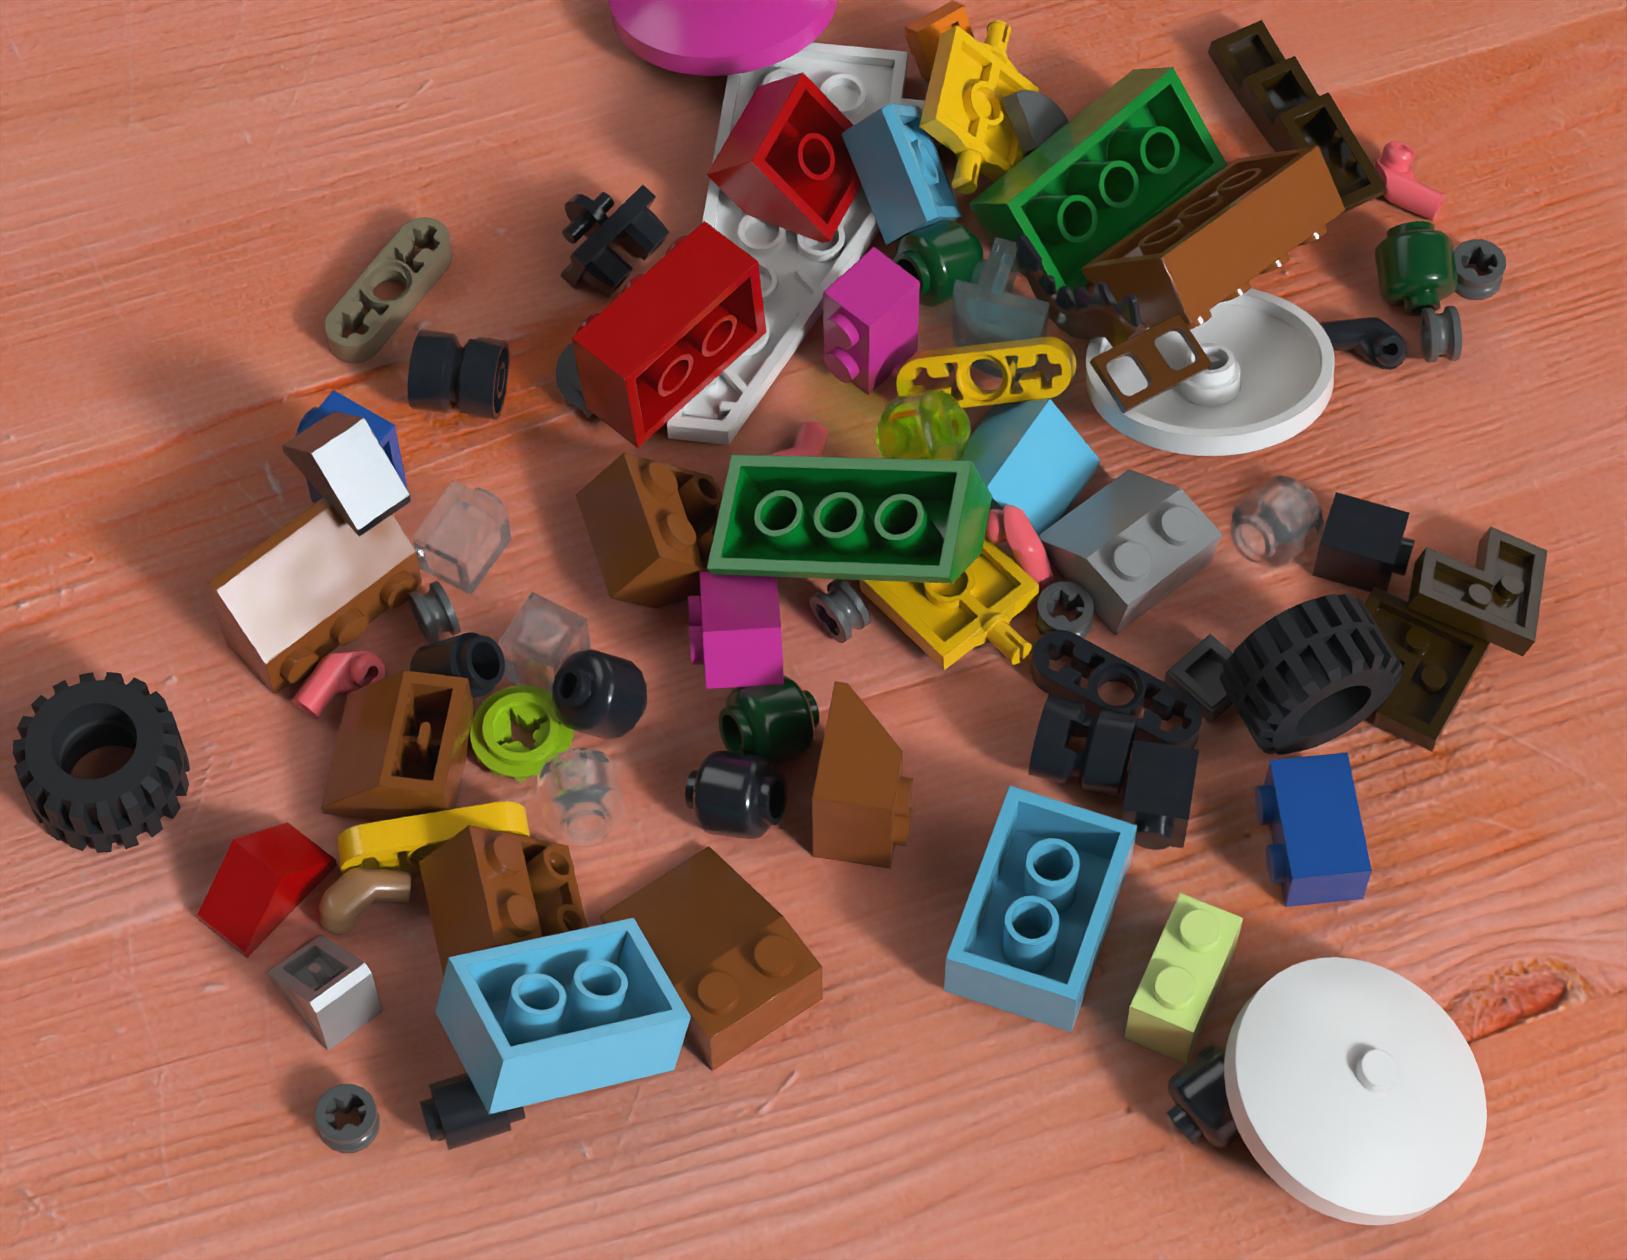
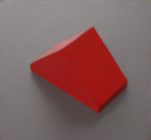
(262, 884)

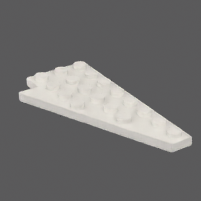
(790, 265)

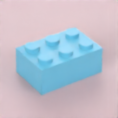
(1039, 908)
(561, 1014)

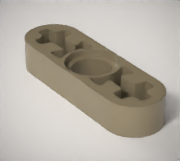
(388, 315)

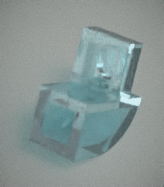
(989, 311)

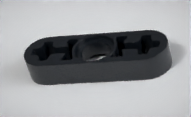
(1108, 667)

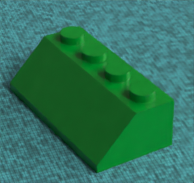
(1102, 174)
(850, 518)

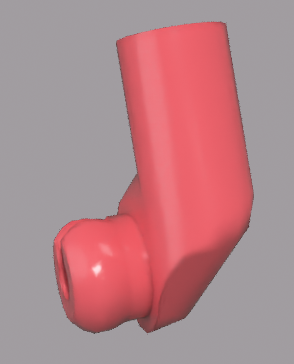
(1401, 183)
(337, 675)

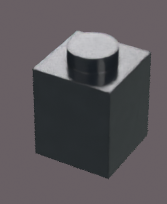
(1363, 544)
(1160, 793)

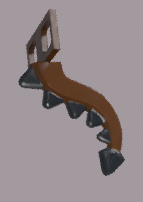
(1118, 322)

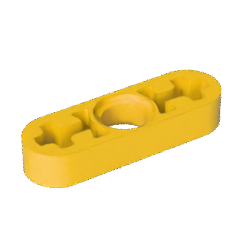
(1028, 352)
(408, 840)

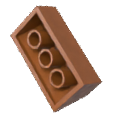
(1221, 236)

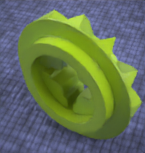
(492, 732)

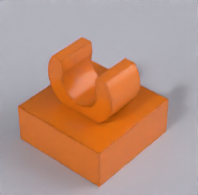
(925, 33)

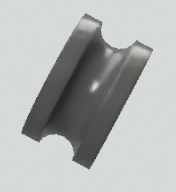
(1487, 258)
(1440, 334)
(1070, 597)
(839, 610)
(434, 612)
(344, 1099)

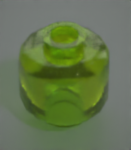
(923, 427)

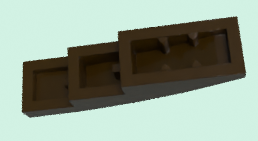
(1291, 111)

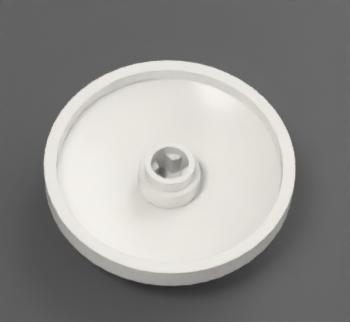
(1263, 388)
(1355, 1091)

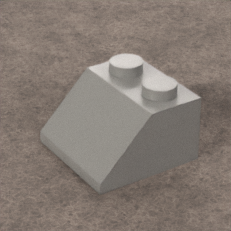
(1131, 545)

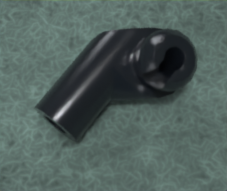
(1370, 339)

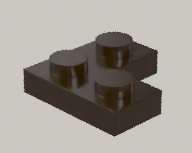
(1490, 601)
(1434, 673)

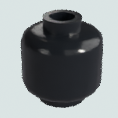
(599, 694)
(736, 794)
(1202, 1100)

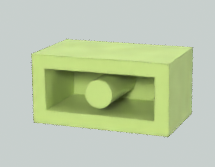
(1183, 978)

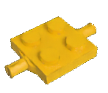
(967, 105)
(958, 616)

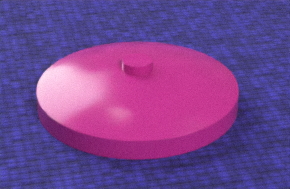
(718, 34)

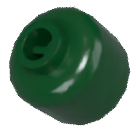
(938, 258)
(1416, 267)
(769, 720)

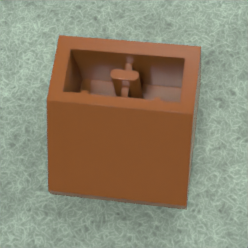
(650, 529)
(401, 747)
(499, 891)

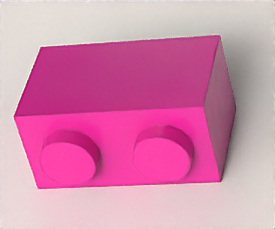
(870, 321)
(737, 630)

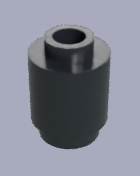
(463, 656)
(460, 1114)

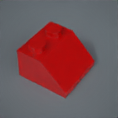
(789, 159)

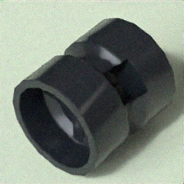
(449, 373)
(1106, 749)

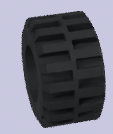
(1310, 674)
(94, 717)

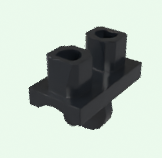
(629, 223)

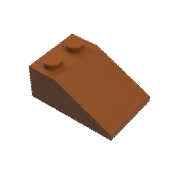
(724, 953)

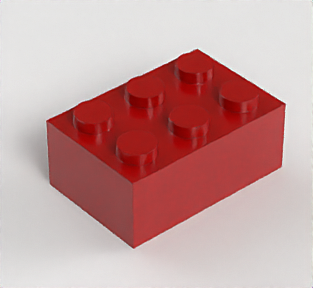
(669, 333)

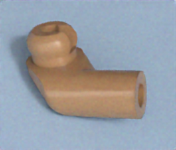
(356, 891)

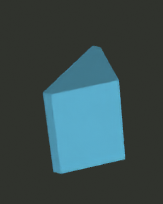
(900, 171)
(1031, 460)

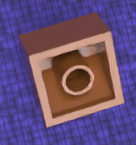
(859, 787)

